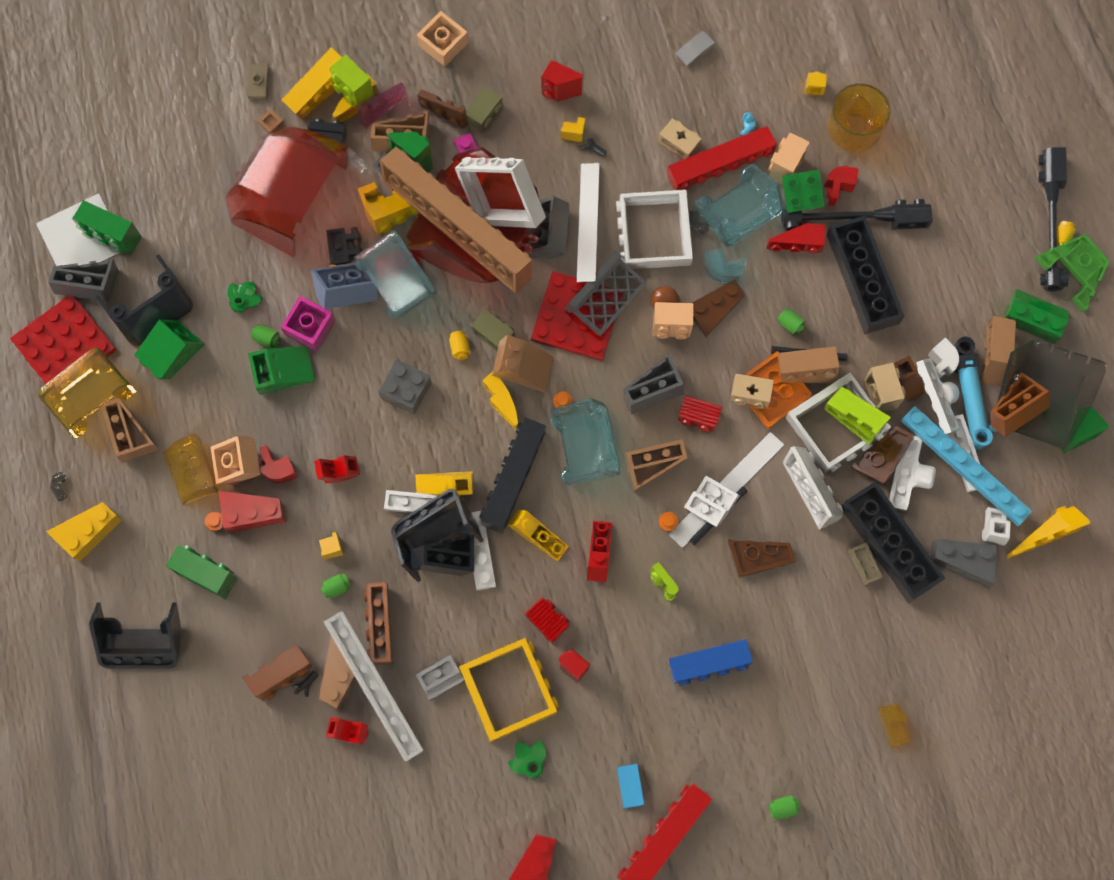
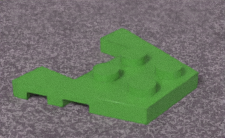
(1083, 261)

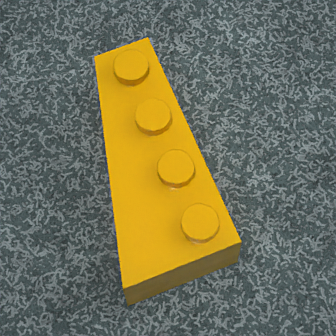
(313, 86)

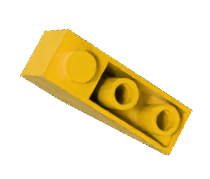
(440, 482)
(537, 534)

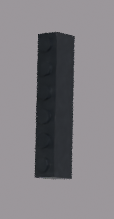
(513, 476)

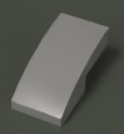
(695, 48)

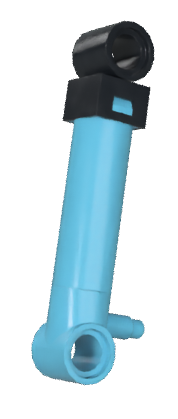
(972, 393)

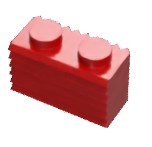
(699, 414)
(548, 620)
(573, 664)

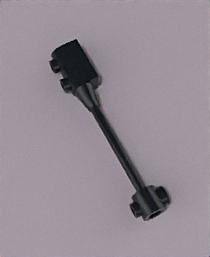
(1053, 178)
(900, 215)

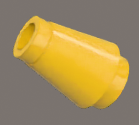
(1065, 232)

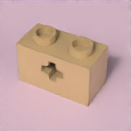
(679, 139)
(761, 391)

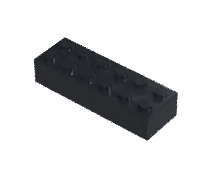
(865, 275)
(892, 542)

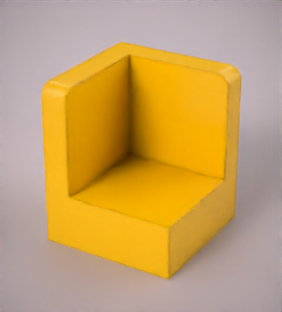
(573, 131)
(369, 193)
(331, 547)

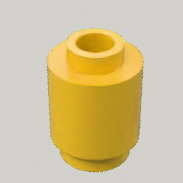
(459, 345)

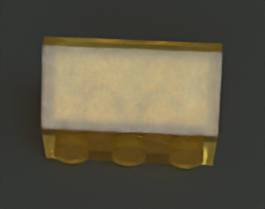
(190, 469)

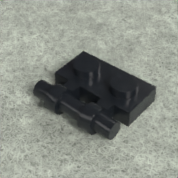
(338, 247)

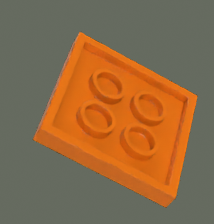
(784, 395)

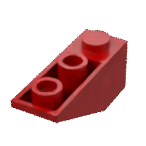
(803, 238)
(599, 551)

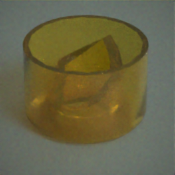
(862, 101)

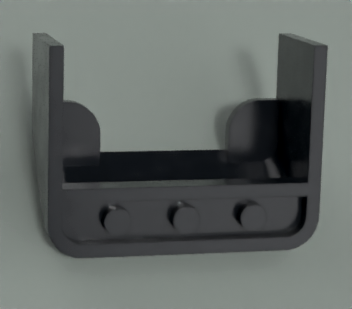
(168, 304)
(432, 524)
(135, 647)

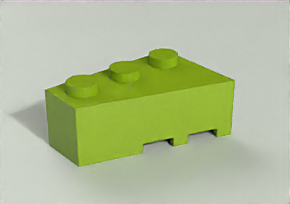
(857, 415)

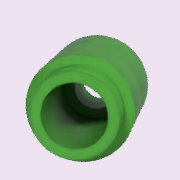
(791, 321)
(265, 336)
(335, 586)
(784, 807)

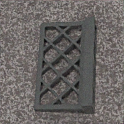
(591, 287)

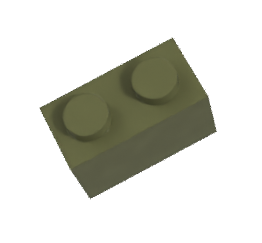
(483, 109)
(491, 329)

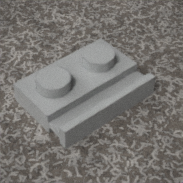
(440, 677)

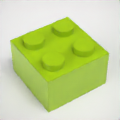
(351, 81)

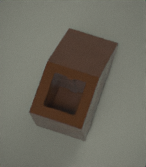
(909, 378)

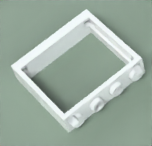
(650, 198)
(527, 218)
(792, 417)

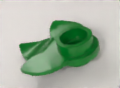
(243, 294)
(526, 757)

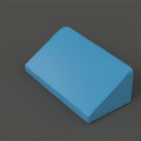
(630, 786)

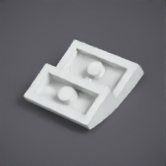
(711, 501)

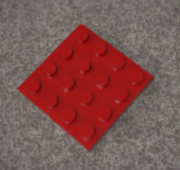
(564, 329)
(60, 338)

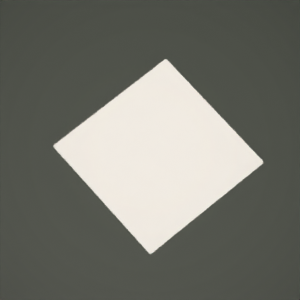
(66, 240)

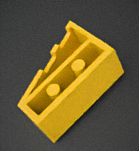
(388, 212)
(85, 531)

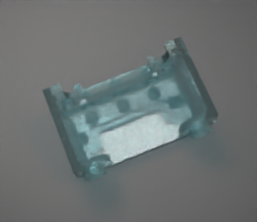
(743, 207)
(395, 274)
(586, 441)

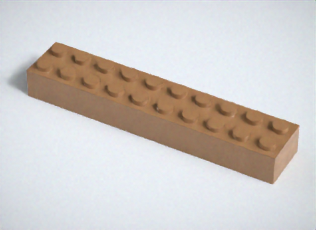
(456, 220)

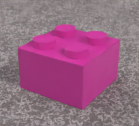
(308, 323)

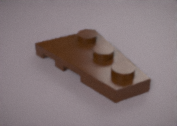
(447, 110)
(713, 307)
(885, 456)
(759, 556)

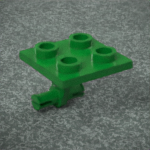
(803, 191)

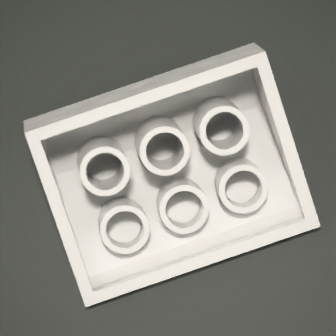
(812, 487)

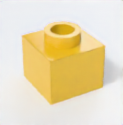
(815, 83)

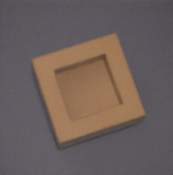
(270, 122)

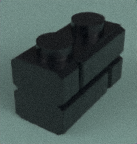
(334, 130)

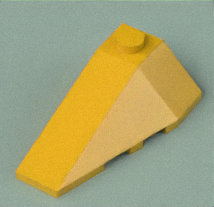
(1059, 525)

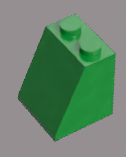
(168, 348)
(1090, 428)

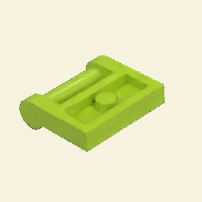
(663, 579)

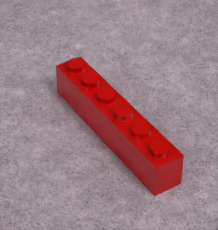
(721, 159)
(667, 836)

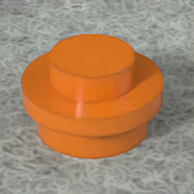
(562, 399)
(214, 521)
(668, 521)

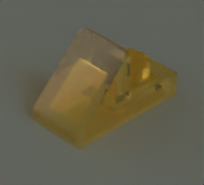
(894, 724)

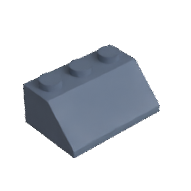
(342, 286)

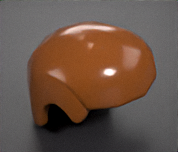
(664, 294)

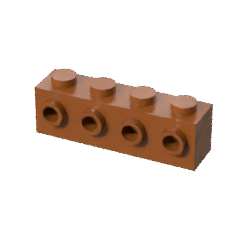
(379, 623)

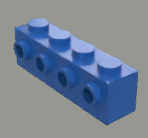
(709, 662)

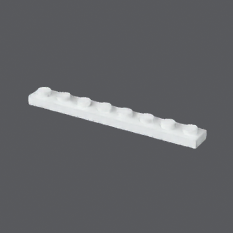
(373, 686)

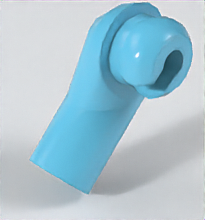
(749, 124)

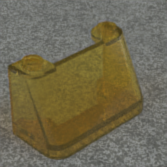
(83, 390)

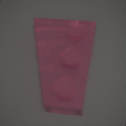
(380, 104)

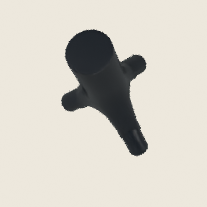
(593, 147)
(305, 684)

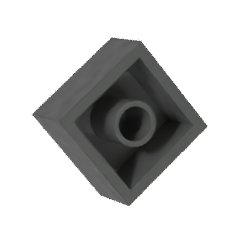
(405, 387)

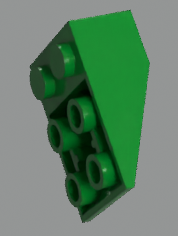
(280, 368)

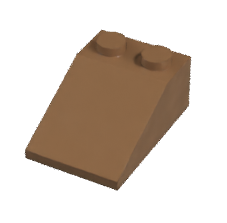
(522, 363)

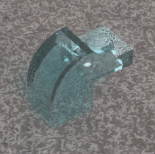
(720, 269)

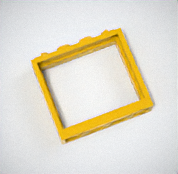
(543, 684)

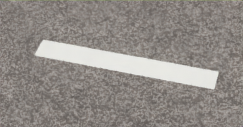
(588, 222)
(734, 481)

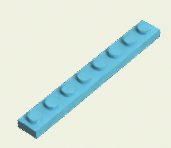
(966, 466)

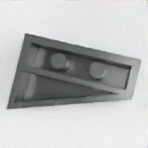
(85, 279)
(654, 387)
(966, 558)

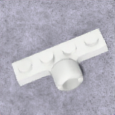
(941, 395)
(910, 474)

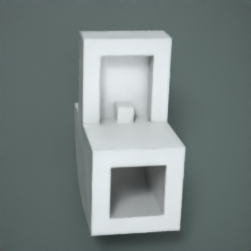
(945, 357)
(996, 527)

